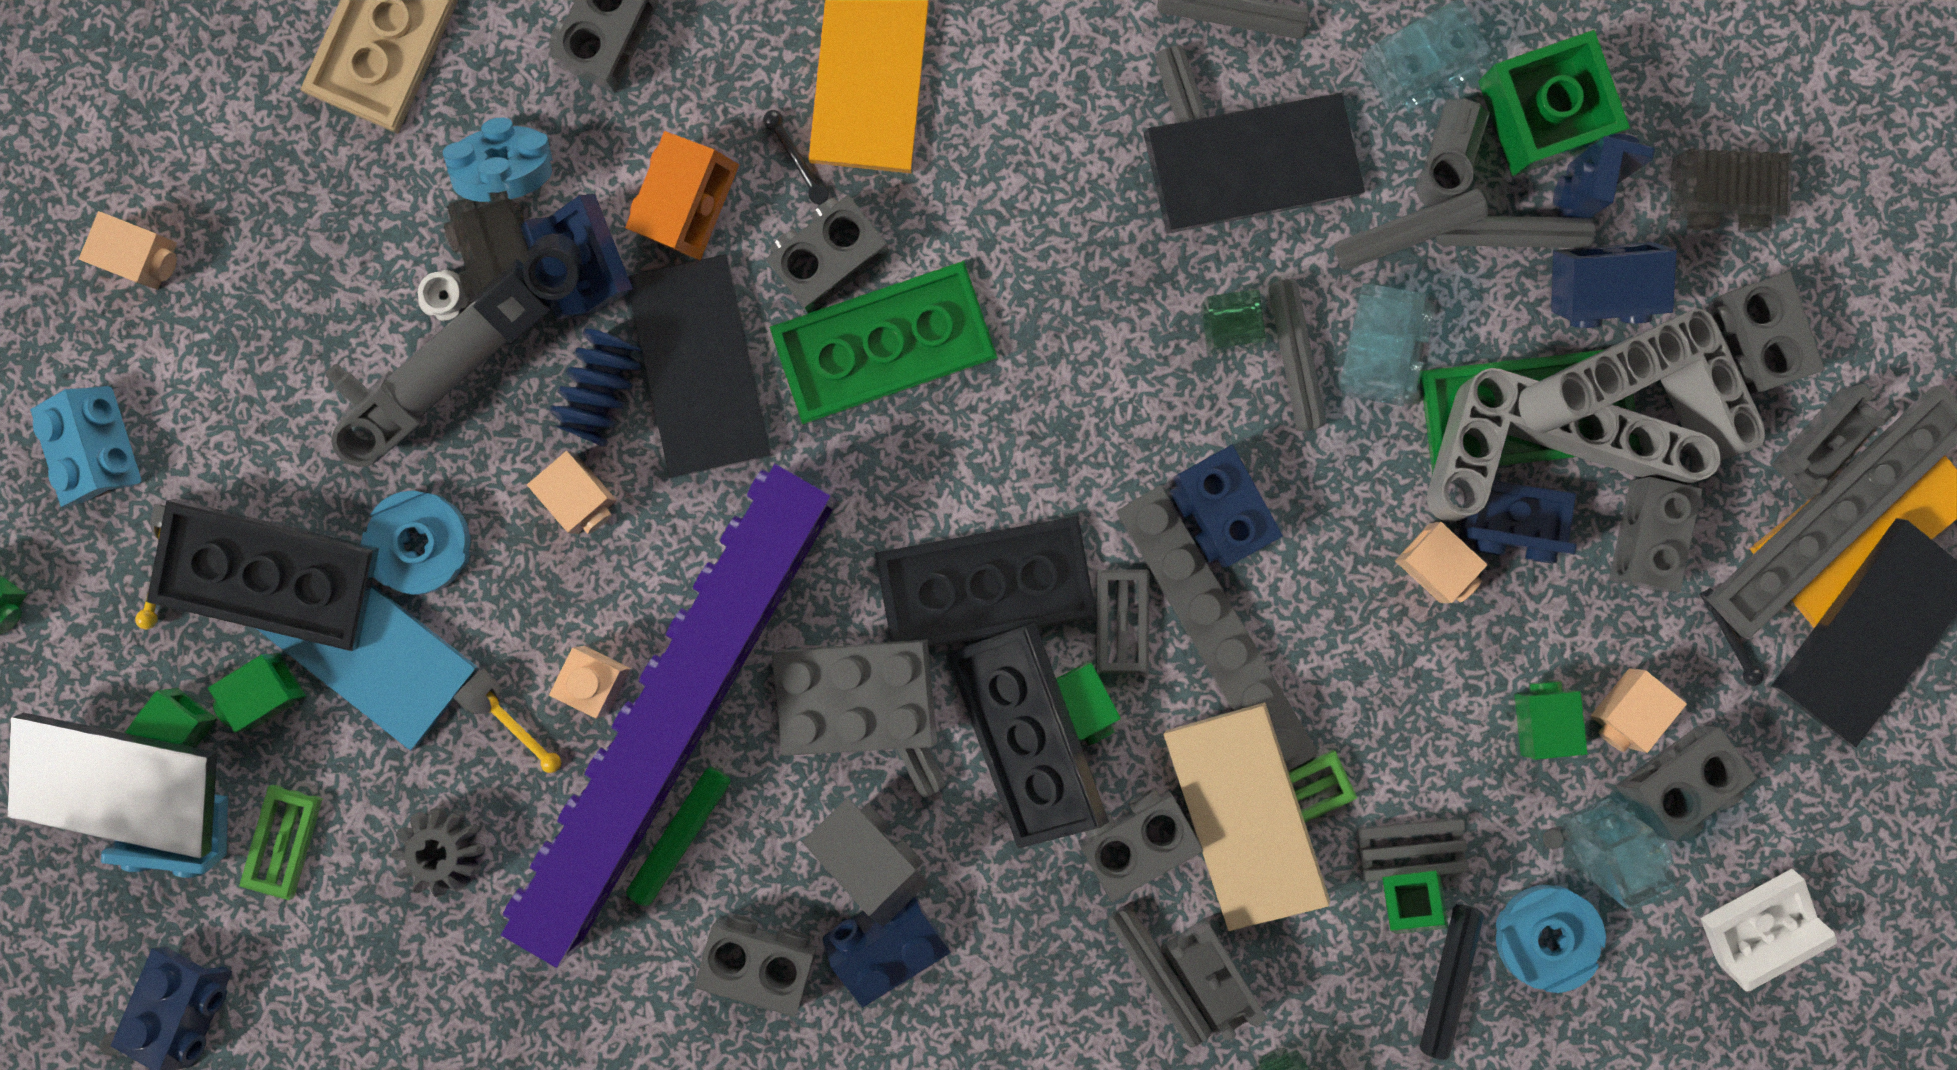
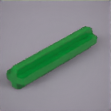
(678, 836)

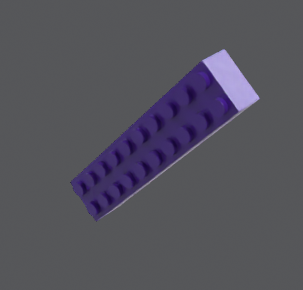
(668, 717)

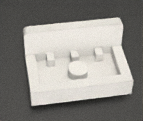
(1767, 931)

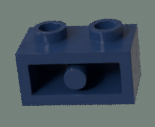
(1613, 283)
(1225, 507)

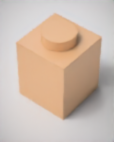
(129, 251)
(573, 494)
(1442, 564)
(589, 681)
(1637, 711)

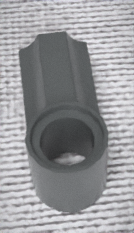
(1452, 150)

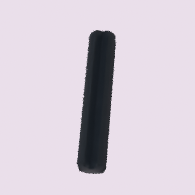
(1451, 981)

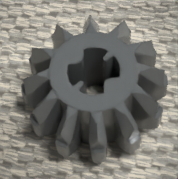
(419, 862)

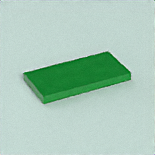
(883, 343)
(1442, 384)

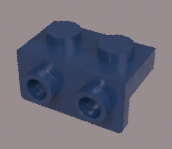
(1595, 174)
(602, 271)
(1524, 520)
(880, 958)
(170, 1011)

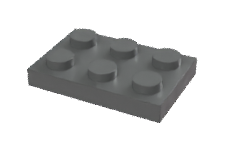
(854, 698)

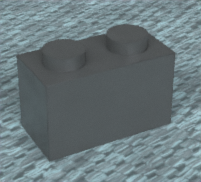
(866, 862)

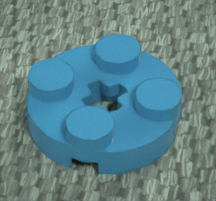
(498, 161)
(444, 553)
(1578, 948)

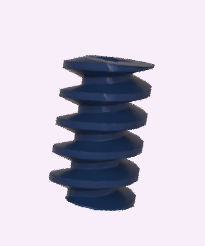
(595, 386)

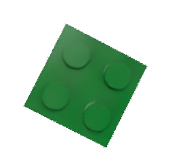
(1552, 102)

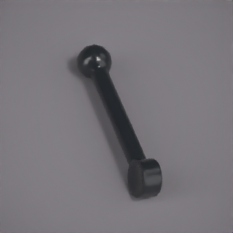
(817, 192)
(1752, 674)

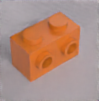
(682, 195)

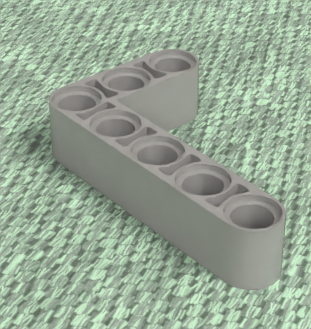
(1688, 360)
(1608, 446)

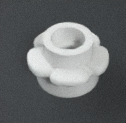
(429, 293)

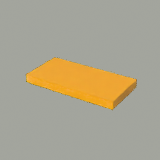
(868, 84)
(1926, 504)

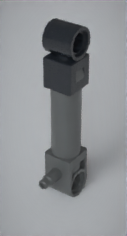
(498, 315)

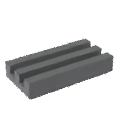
(1122, 578)
(1456, 846)

